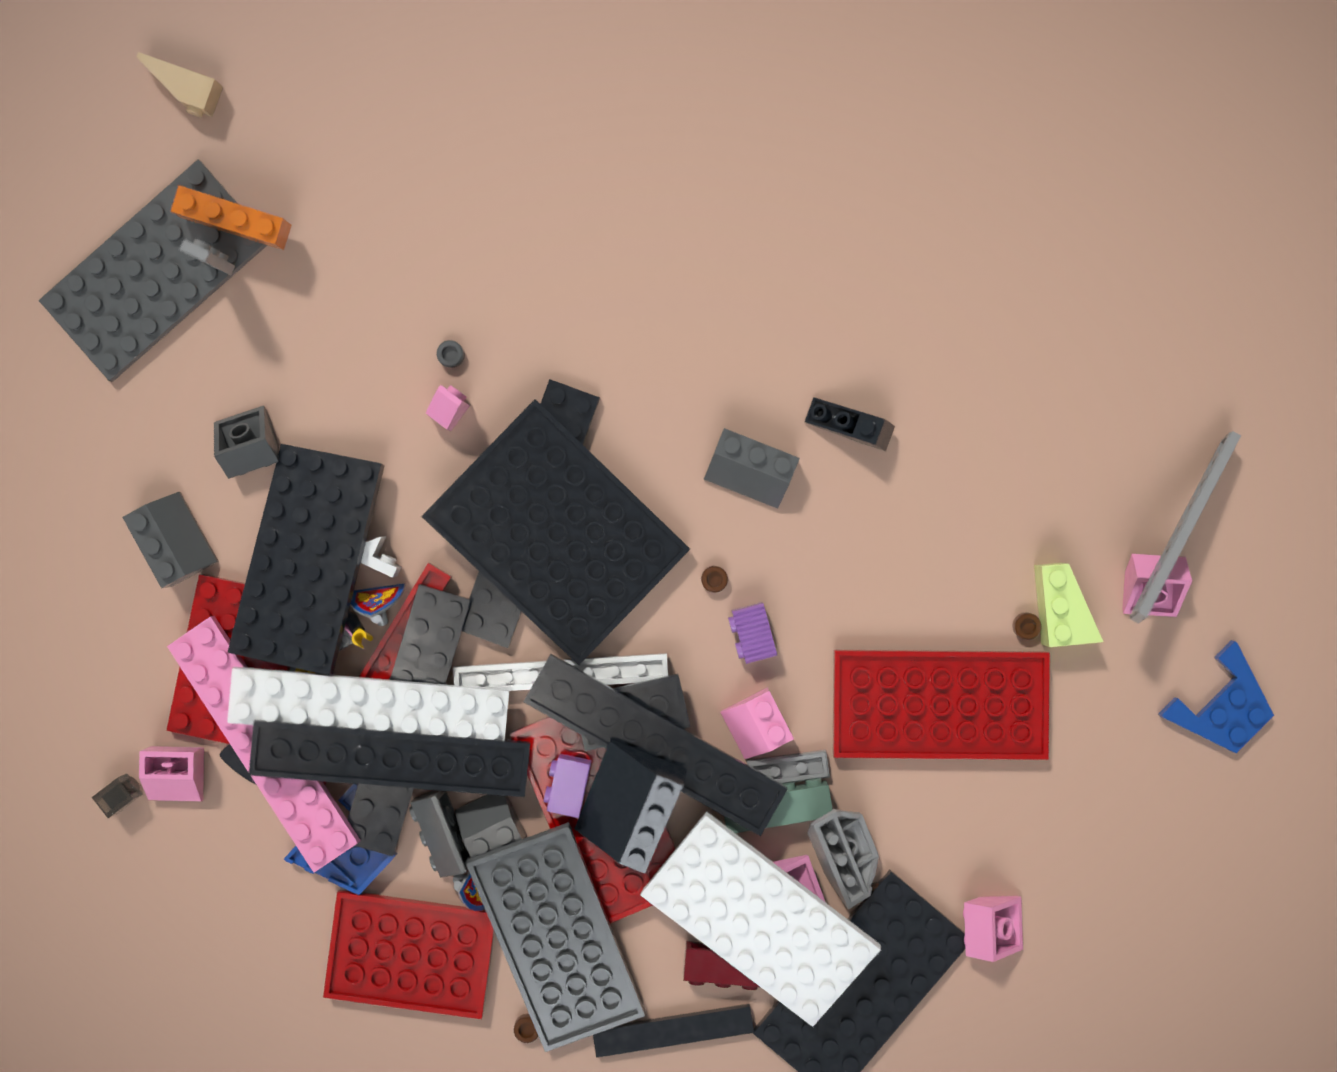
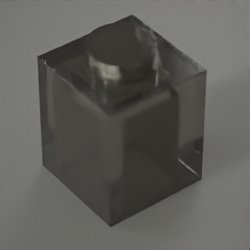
(117, 795)

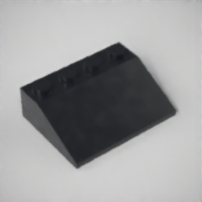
(630, 804)

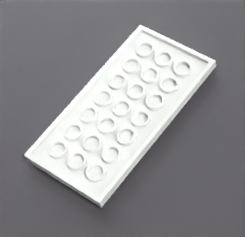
(760, 919)

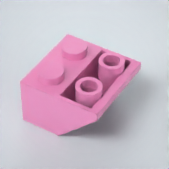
(172, 773)

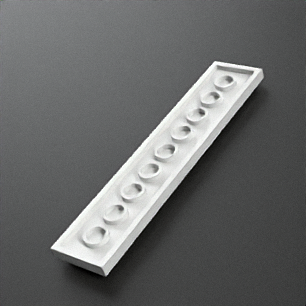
(367, 703)

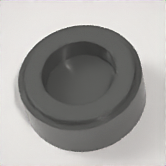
(450, 354)

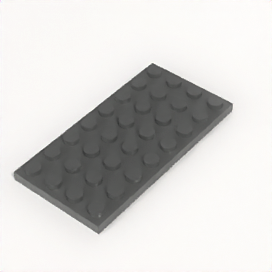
(140, 280)
(556, 937)

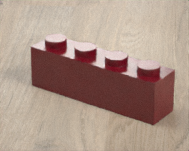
(706, 966)

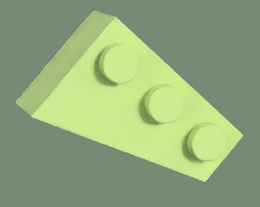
(1062, 608)

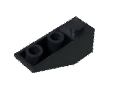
(850, 423)

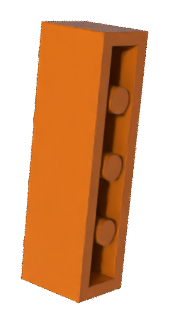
(231, 217)

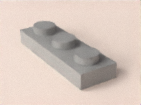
(208, 255)

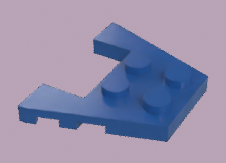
(1233, 712)
(354, 867)

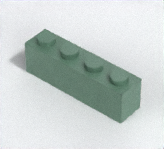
(798, 805)

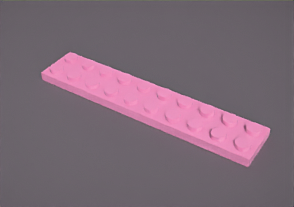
(301, 805)

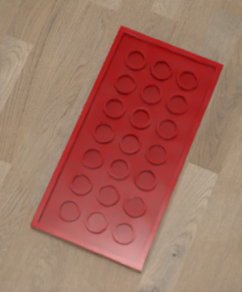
(941, 704)
(615, 883)

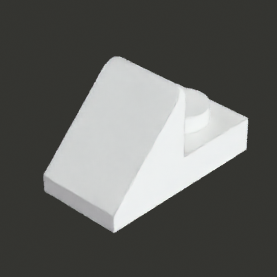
(383, 564)

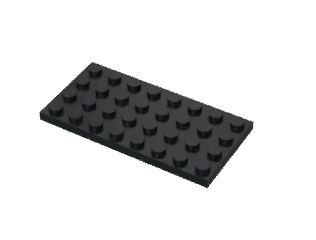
(306, 559)
(913, 956)

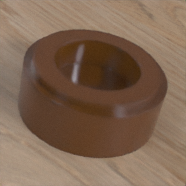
(714, 579)
(1026, 626)
(524, 1029)

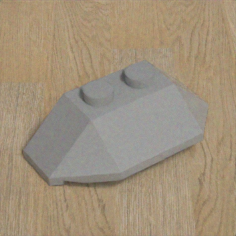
(845, 854)

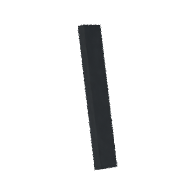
(674, 1030)

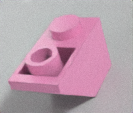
(447, 406)

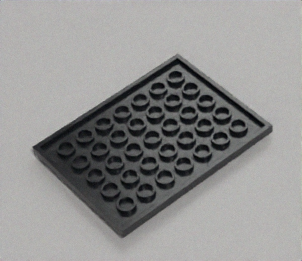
(556, 532)

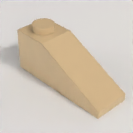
(190, 88)

